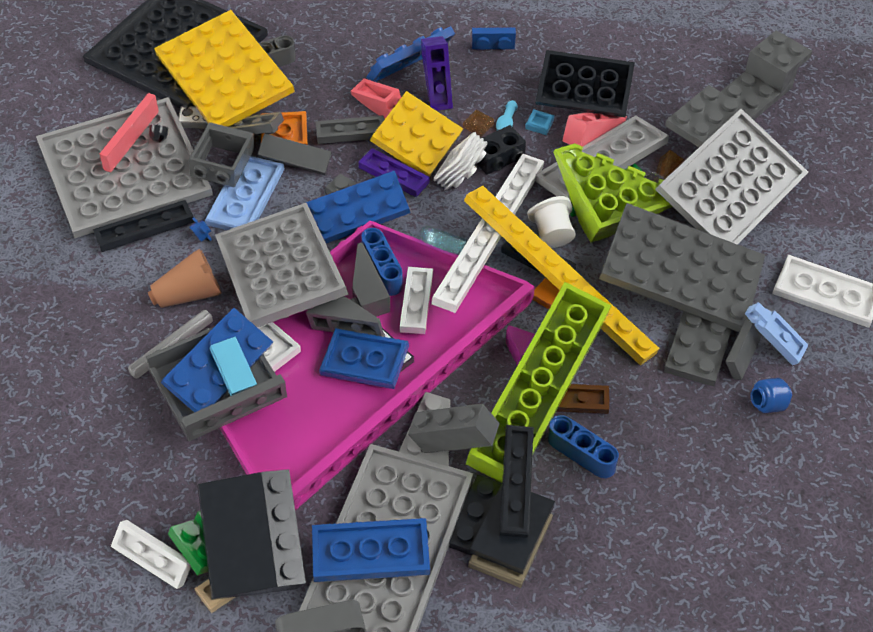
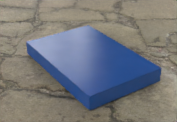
(364, 358)

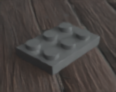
(697, 349)

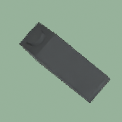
(367, 285)
(344, 315)

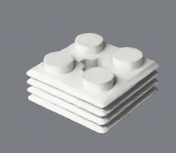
(461, 162)

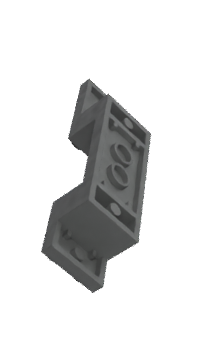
(767, 78)

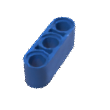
(383, 260)
(577, 435)

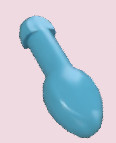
(506, 119)

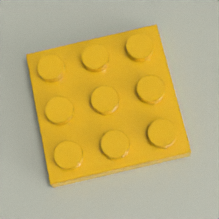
(416, 134)

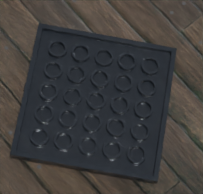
(129, 47)

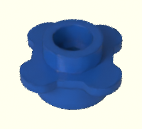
(200, 229)

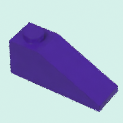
(437, 72)

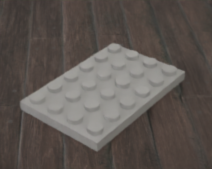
(732, 179)
(280, 265)

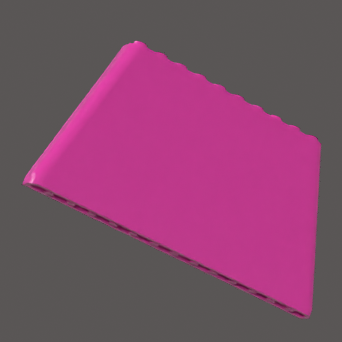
(333, 419)

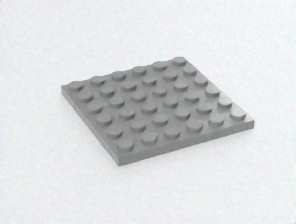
(143, 180)

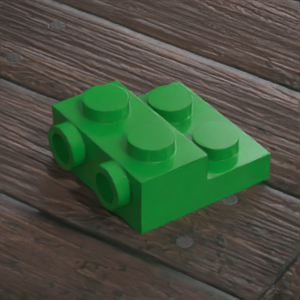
(190, 542)

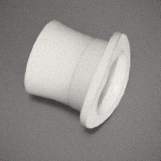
(553, 221)

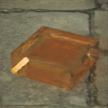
(478, 123)

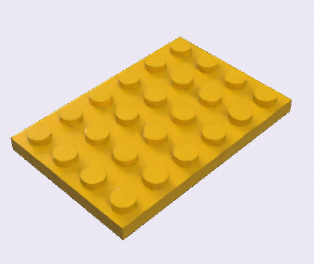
(224, 70)

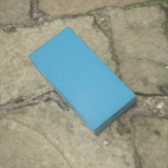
(232, 365)

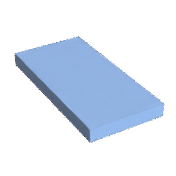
(248, 198)

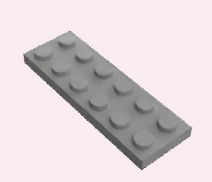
(623, 143)

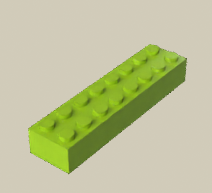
(544, 373)

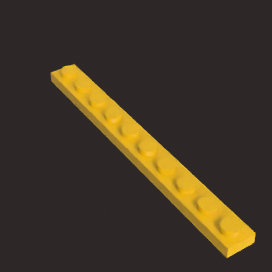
(557, 270)

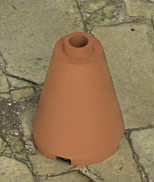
(185, 282)

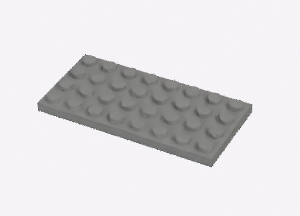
(397, 488)

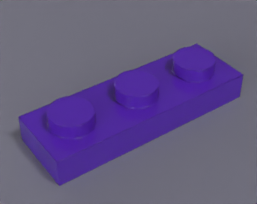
(410, 180)

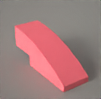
(376, 96)

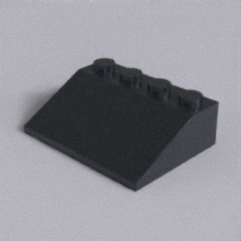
(585, 83)
(251, 534)

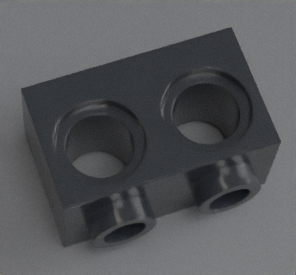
(502, 149)

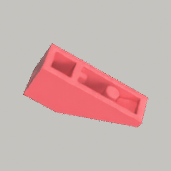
(588, 126)

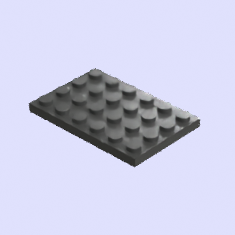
(683, 267)

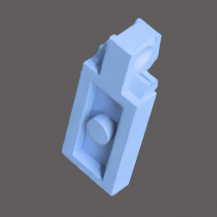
(777, 332)

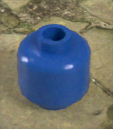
(771, 395)

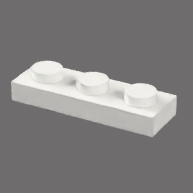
(416, 300)
(151, 554)

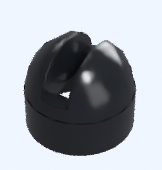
(158, 133)

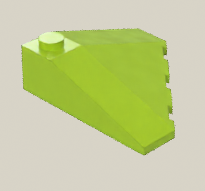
(602, 190)

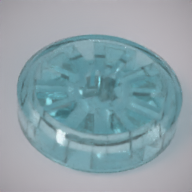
(442, 240)

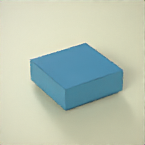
(539, 122)

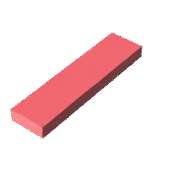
(129, 132)

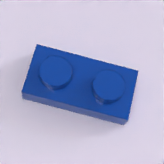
(493, 38)

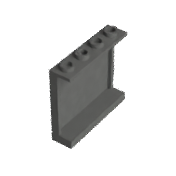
(229, 408)

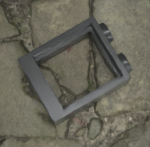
(216, 136)

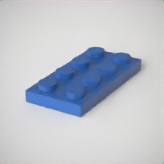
(403, 56)
(352, 207)
(197, 377)
(370, 550)

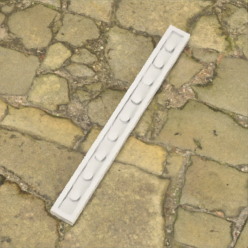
(485, 238)

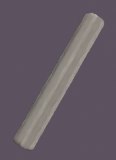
(188, 330)

